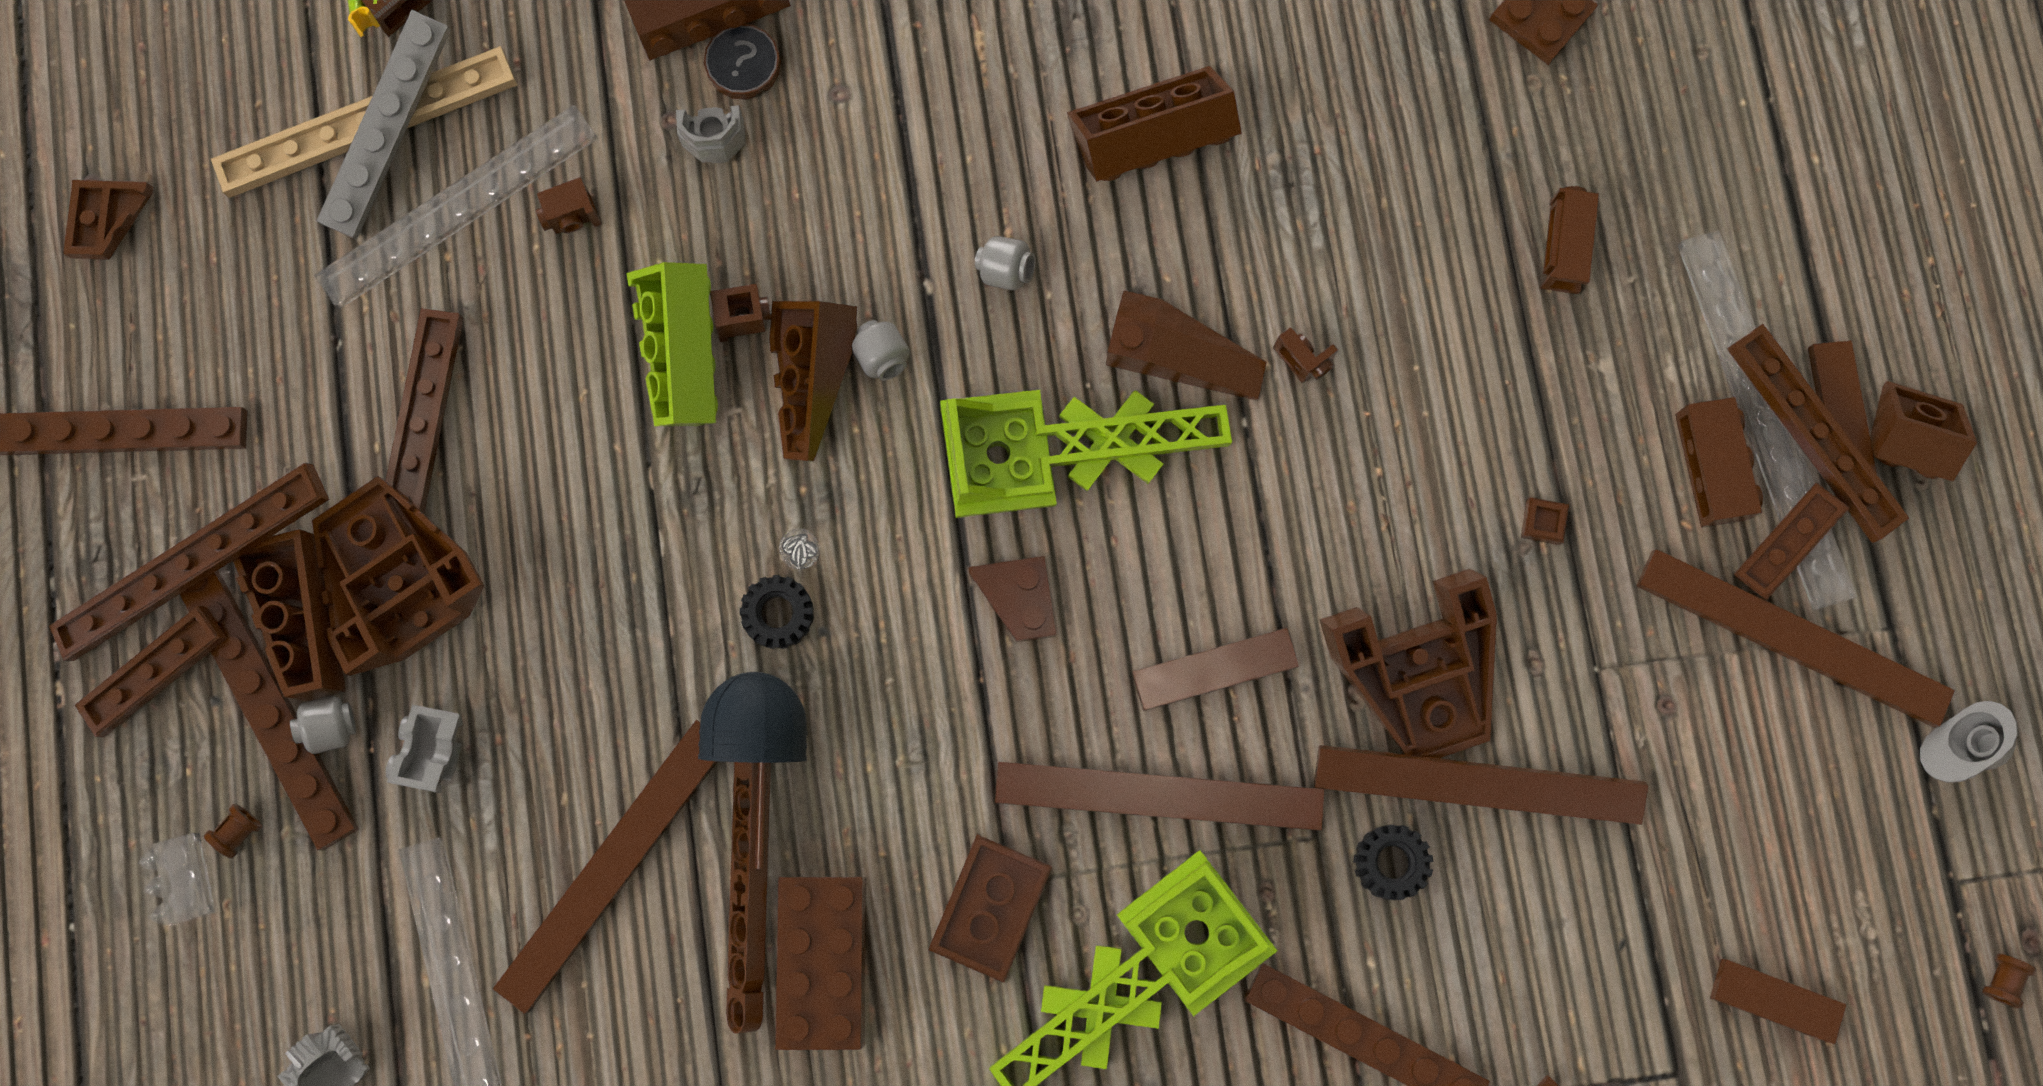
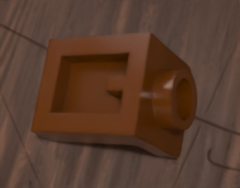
(1299, 356)

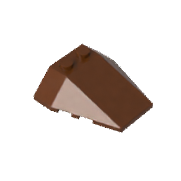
(389, 578)

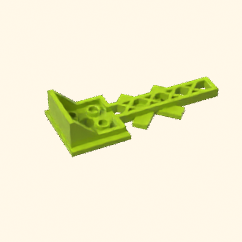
(1019, 426)
(1193, 971)

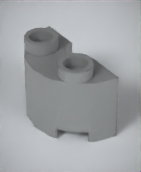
(427, 749)

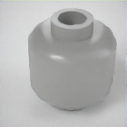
(1005, 263)
(880, 350)
(323, 724)

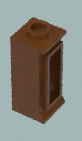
(1570, 239)

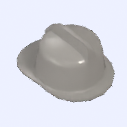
(1970, 742)

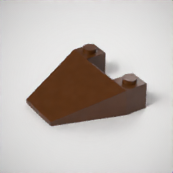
(1430, 681)

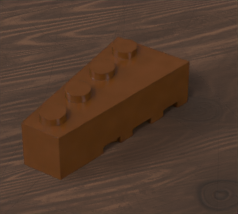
(289, 610)

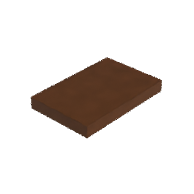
(990, 908)

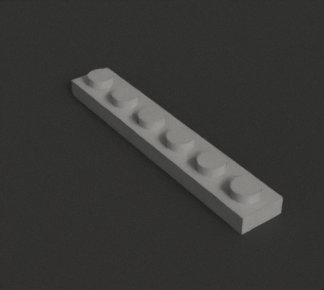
(384, 124)

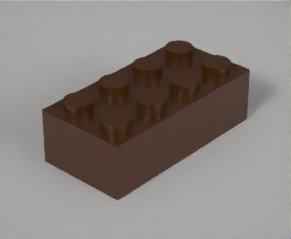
(821, 963)

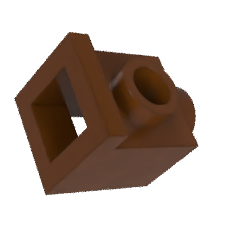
(567, 207)
(732, 302)

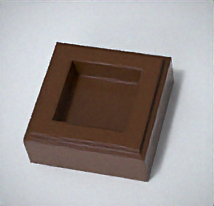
(1544, 521)

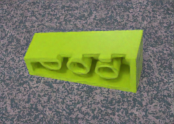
(677, 342)

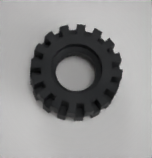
(752, 612)
(1418, 862)

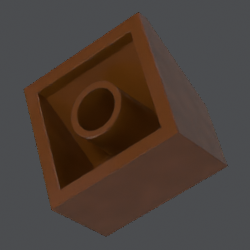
(1921, 432)

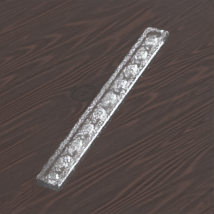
(1774, 447)

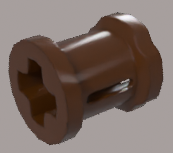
(232, 831)
(2009, 981)

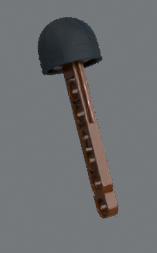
(751, 723)

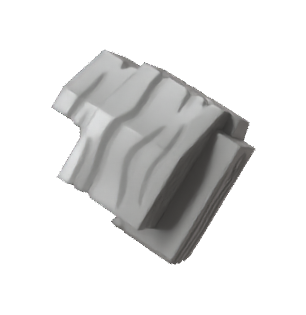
(712, 133)
(325, 1060)

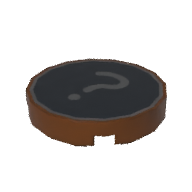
(742, 61)

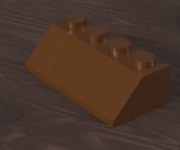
(680, 23)
(1155, 123)

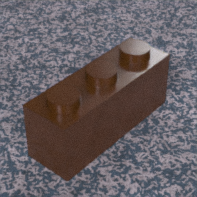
(1719, 462)

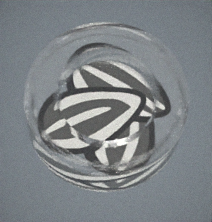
(799, 548)

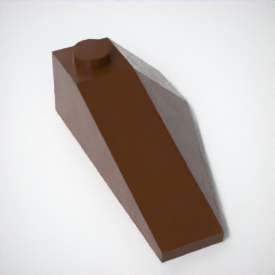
(1173, 346)
(812, 355)

